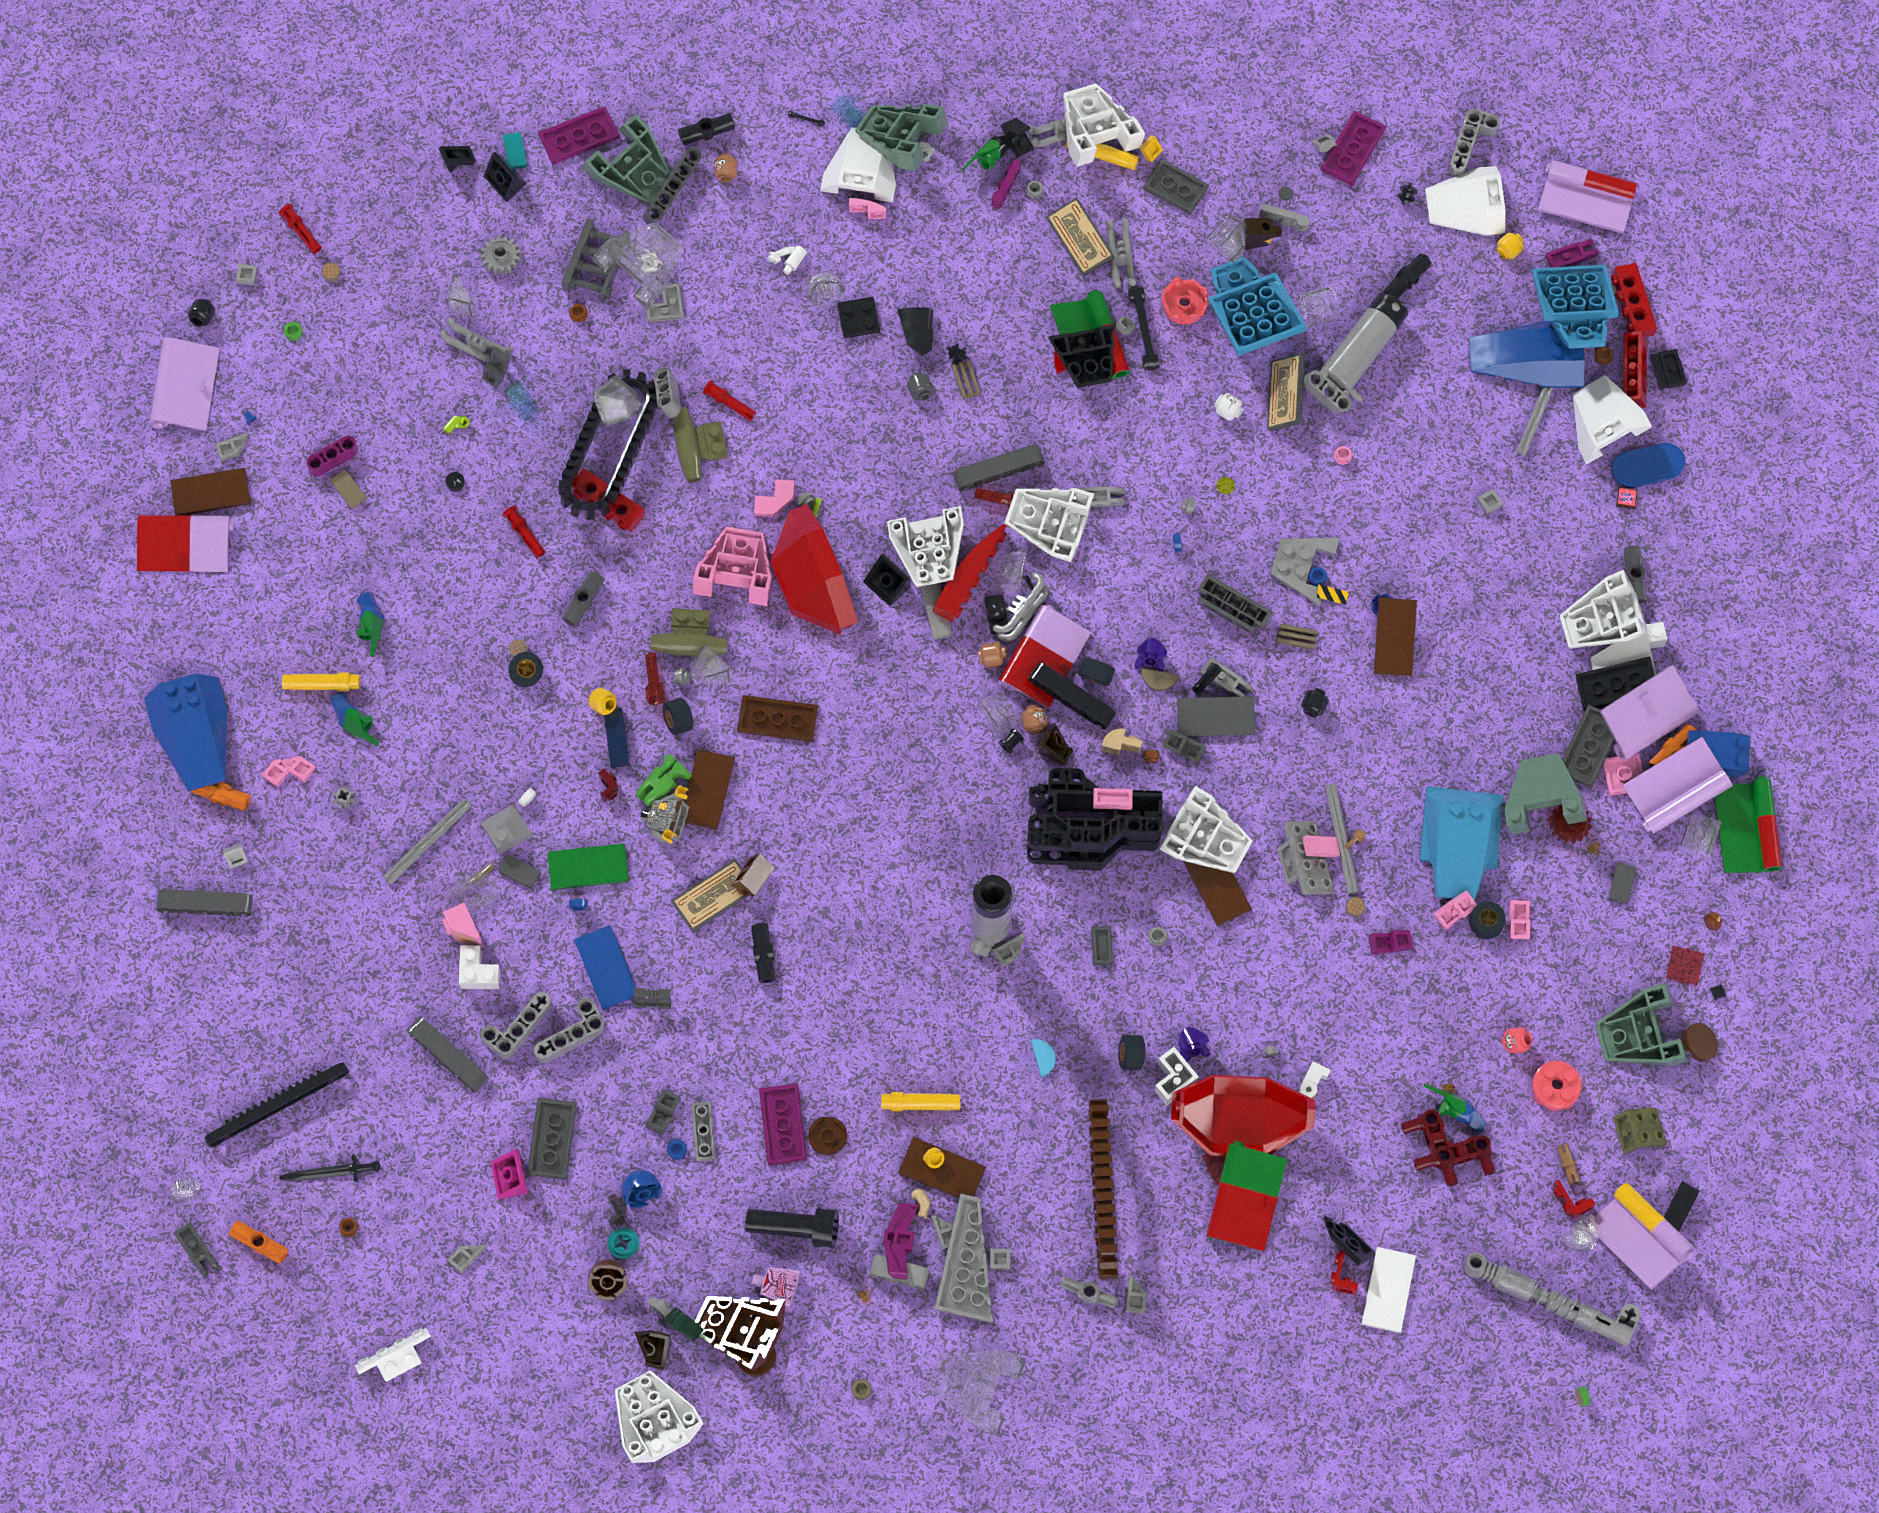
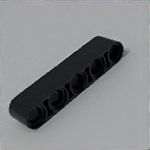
(1071, 695)
(1681, 1205)

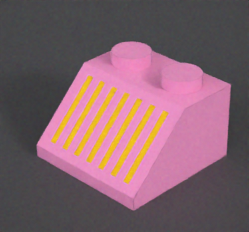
(461, 926)

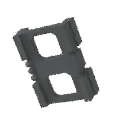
(663, 1000)

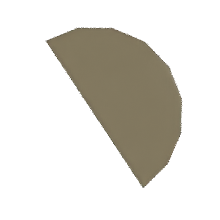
(1159, 680)

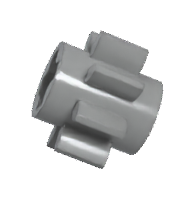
(344, 803)

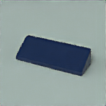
(616, 739)

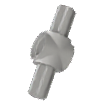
(1099, 1296)

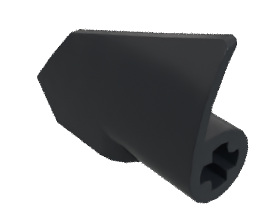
(917, 328)

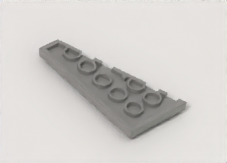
(965, 1273)

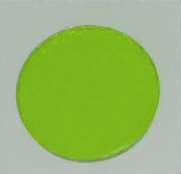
(1225, 485)

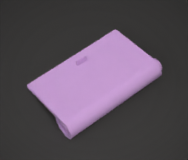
(184, 384)
(1649, 712)
(1677, 785)

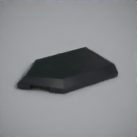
(1348, 1241)

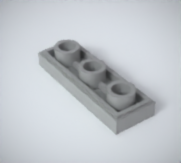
(939, 626)
(703, 1142)

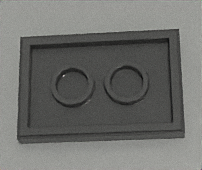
(1176, 187)

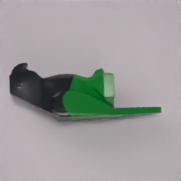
(990, 152)

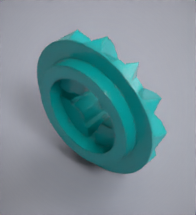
(627, 1235)

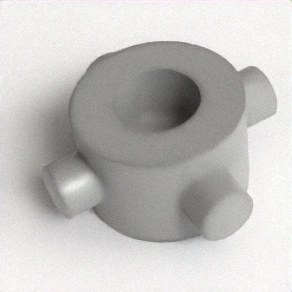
(1271, 1051)

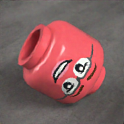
(1517, 1040)

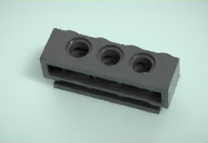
(1234, 601)

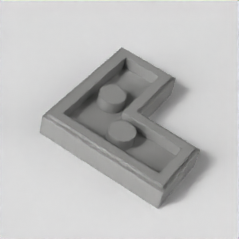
(670, 308)

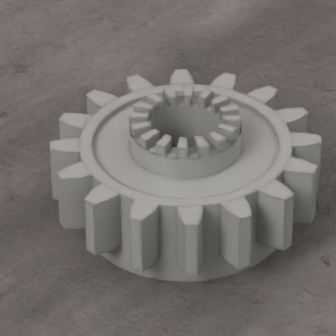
(500, 264)

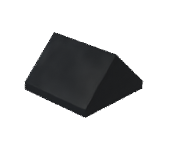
(503, 177)
(887, 580)

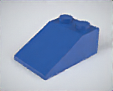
(1728, 748)

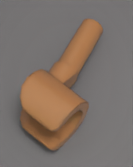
(1358, 836)

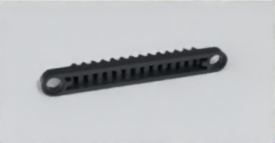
(276, 1104)

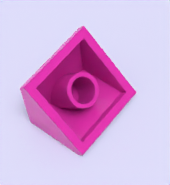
(509, 1175)

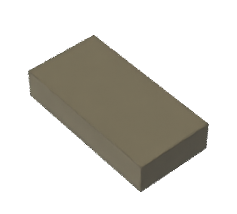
(348, 489)

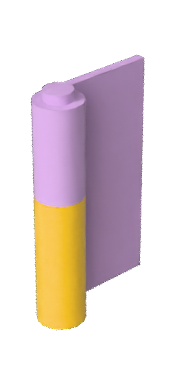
(1642, 1237)

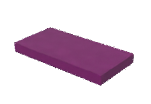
(578, 135)
(1353, 148)
(782, 1124)

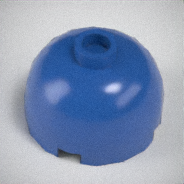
(640, 1187)

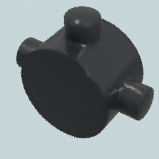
(1718, 992)

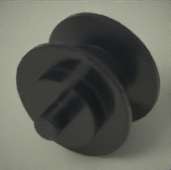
(1407, 192)
(957, 353)

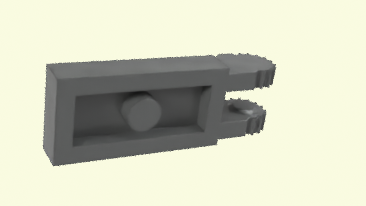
(195, 1247)

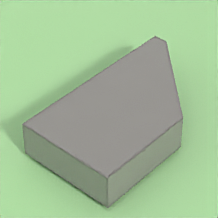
(465, 1256)

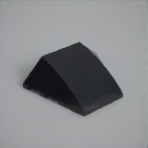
(1086, 355)

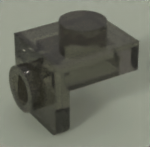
(618, 1205)

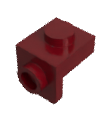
(609, 781)

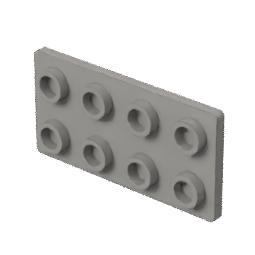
(1309, 870)

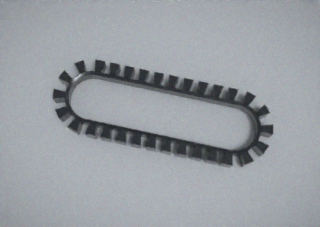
(627, 459)

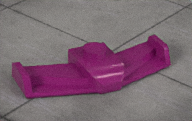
(899, 1240)

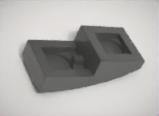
(496, 368)
(1184, 746)
(663, 1112)

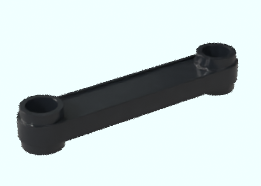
(1149, 360)

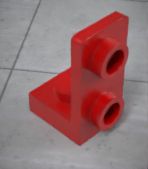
(1582, 1206)
(1346, 1285)

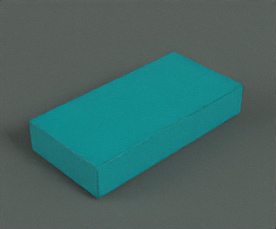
(515, 150)

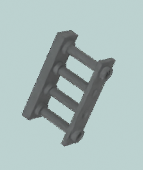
(577, 264)

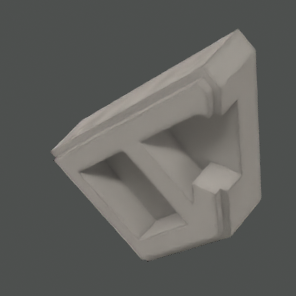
(232, 447)
(1009, 950)
(943, 1231)
(1135, 1298)

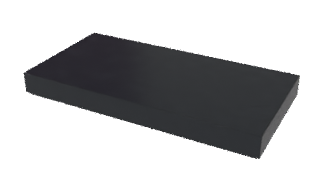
(1610, 683)

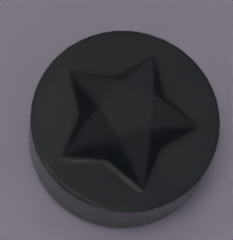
(455, 481)

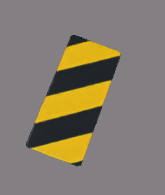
(1332, 594)

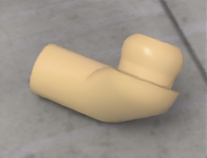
(924, 1201)

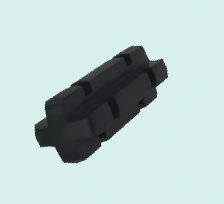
(1206, 679)

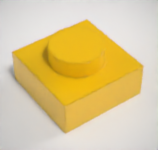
(1151, 148)

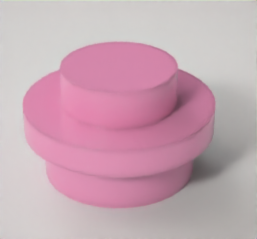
(1343, 455)

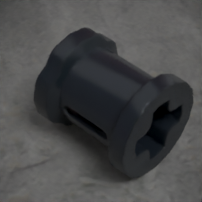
(1011, 741)

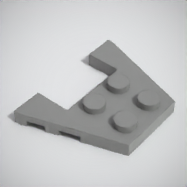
(1295, 560)

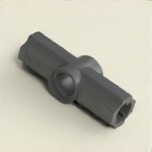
(1633, 563)
(588, 589)

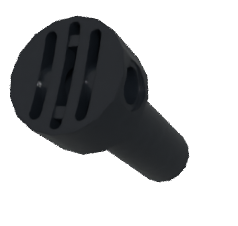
(819, 1227)

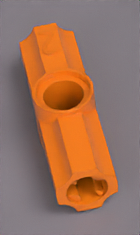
(1672, 745)
(225, 795)
(249, 1235)

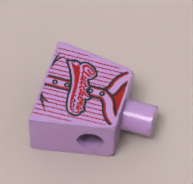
(778, 1285)

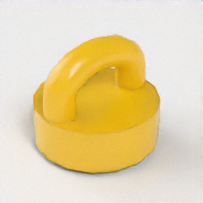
(934, 1158)

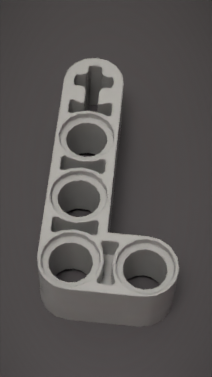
(1467, 144)
(518, 1024)
(567, 1034)

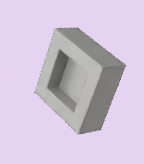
(1324, 143)
(246, 274)
(1489, 501)
(235, 856)
(999, 1259)
(659, 1306)

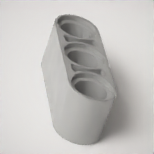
(667, 392)
(916, 1274)

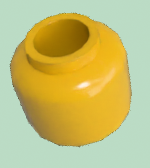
(1510, 246)
(602, 701)

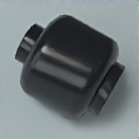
(201, 312)
(1314, 702)

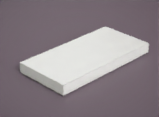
(1388, 1290)

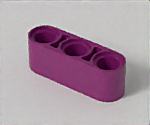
(336, 448)

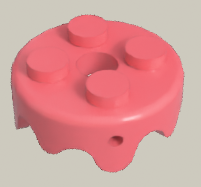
(1188, 290)
(1552, 1098)

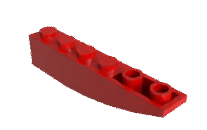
(967, 576)

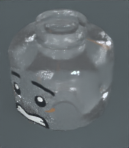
(185, 1188)

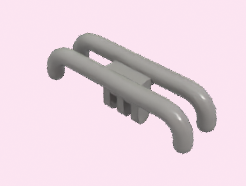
(1059, 129)
(1122, 253)
(475, 344)
(1023, 610)

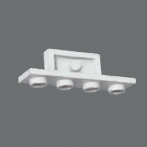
(397, 1358)

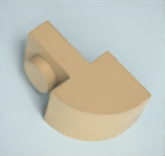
(1116, 740)

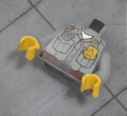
(667, 816)

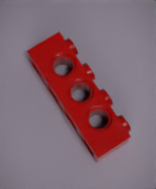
(1630, 275)
(1635, 367)
(629, 520)

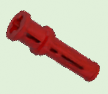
(295, 222)
(722, 396)
(519, 525)

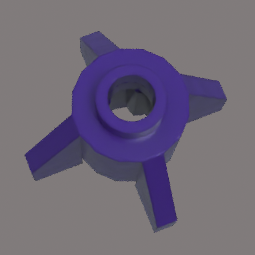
(1151, 654)
(1193, 1043)

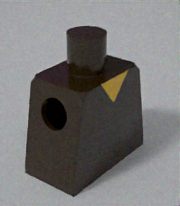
(1260, 232)

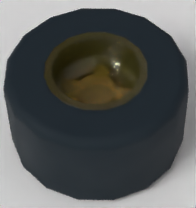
(1483, 915)

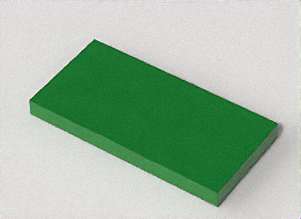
(587, 866)

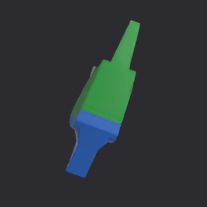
(370, 621)
(352, 719)
(1460, 1110)

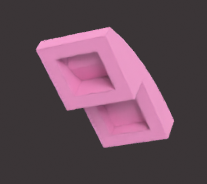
(874, 210)
(1455, 909)
(1519, 919)

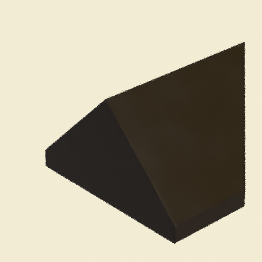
(1054, 746)
(654, 1347)

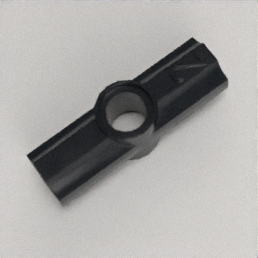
(717, 126)
(1408, 276)
(763, 953)

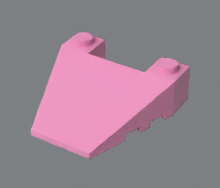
(736, 561)

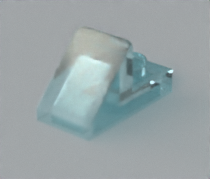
(847, 110)
(521, 400)

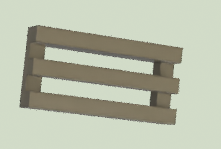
(961, 366)
(1280, 640)

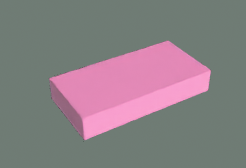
(1112, 798)
(1321, 846)

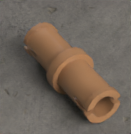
(1568, 1164)

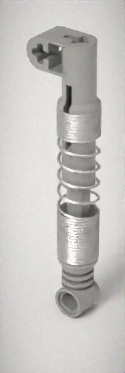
(1580, 1314)

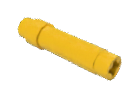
(1115, 156)
(342, 681)
(917, 1101)

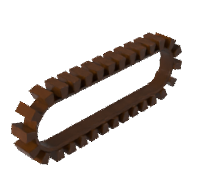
(1107, 1263)

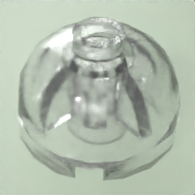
(824, 287)
(1583, 1235)

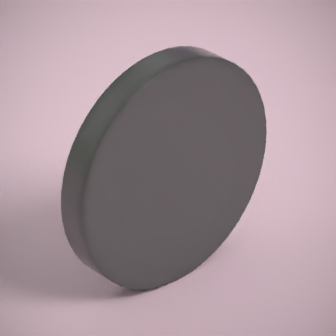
(1285, 193)

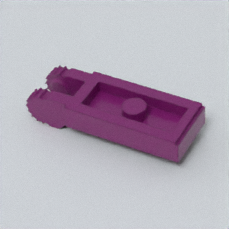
(1005, 185)
(1571, 254)

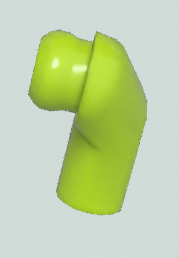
(456, 422)

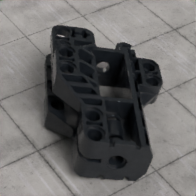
(1114, 835)

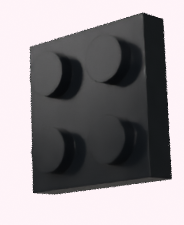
(858, 317)

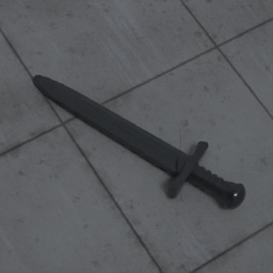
(341, 1170)

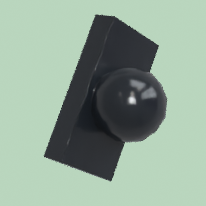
(995, 611)

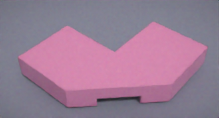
(772, 505)
(280, 768)

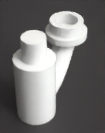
(796, 256)

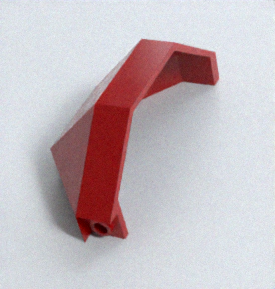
(810, 573)
(1241, 1110)

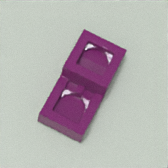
(1390, 942)

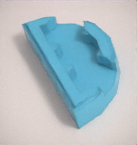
(1044, 1056)

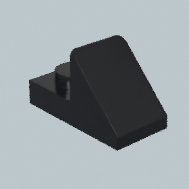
(1016, 135)
(456, 156)

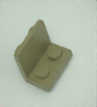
(1639, 1129)

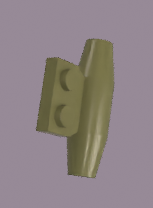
(693, 444)
(688, 634)

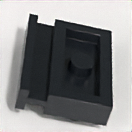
(1668, 369)

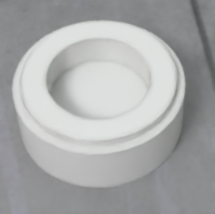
(527, 797)

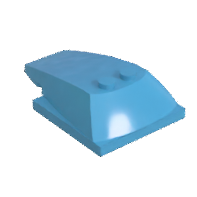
(1576, 303)
(1252, 307)
(1460, 838)

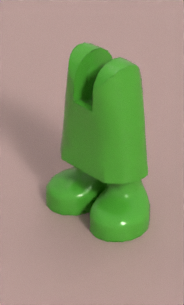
(660, 783)

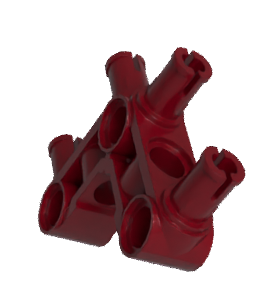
(1438, 1143)

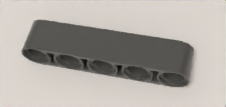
(675, 178)
(999, 466)
(204, 902)
(446, 1052)

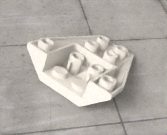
(860, 168)
(1469, 202)
(1604, 416)
(929, 546)
(654, 1418)

